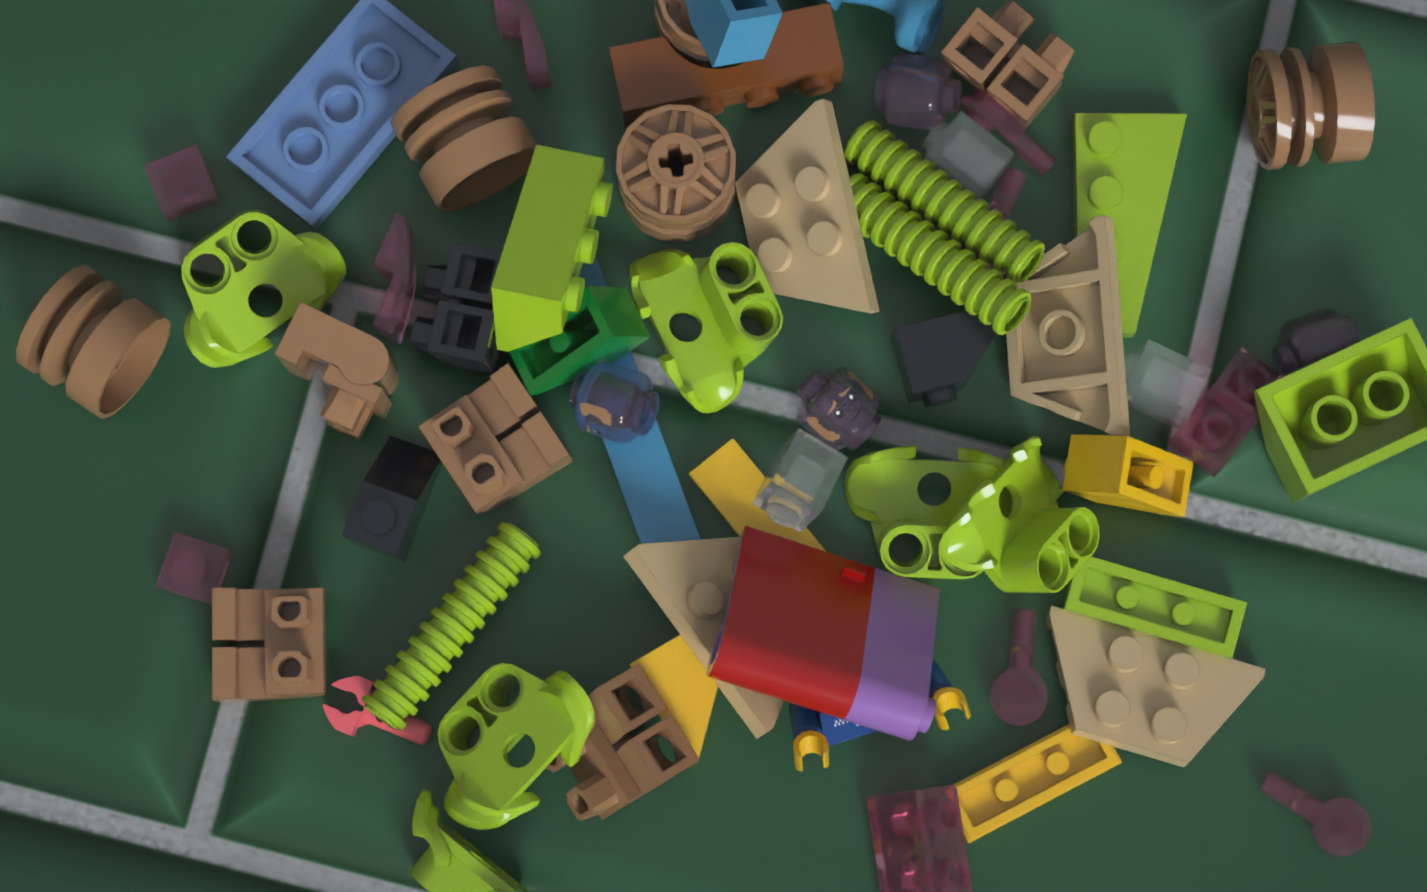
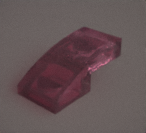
(517, 21)
(399, 265)

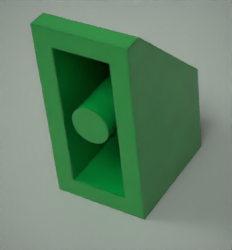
(600, 331)

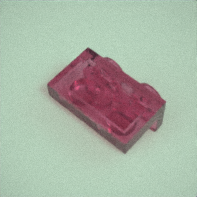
(919, 841)

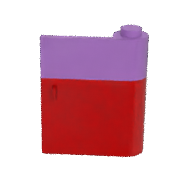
(828, 635)

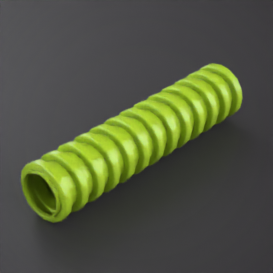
(943, 201)
(938, 258)
(451, 625)

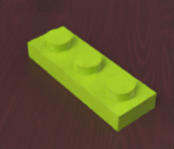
(1156, 606)

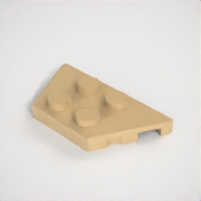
(805, 216)
(1071, 340)
(693, 589)
(1143, 688)

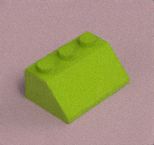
(548, 245)
(1346, 410)

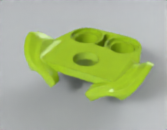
(221, 323)
(711, 366)
(885, 492)
(1036, 544)
(485, 784)
(451, 860)

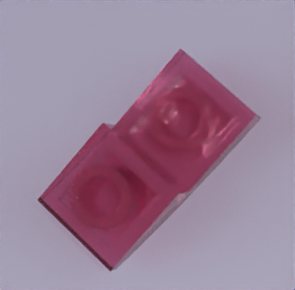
(1224, 413)

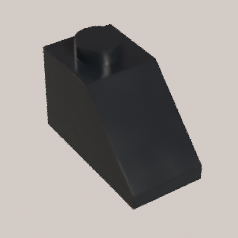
(940, 355)
(393, 498)

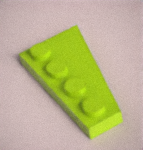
(1125, 173)

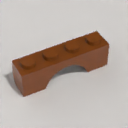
(800, 58)

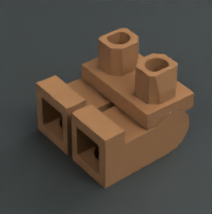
(1013, 75)
(354, 366)
(487, 450)
(294, 639)
(612, 762)

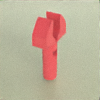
(416, 730)

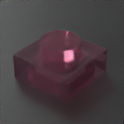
(182, 182)
(193, 568)

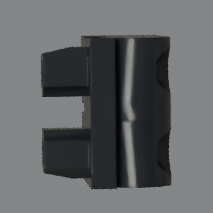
(464, 319)

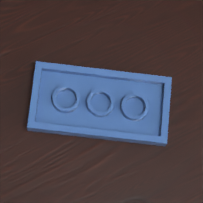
(340, 109)

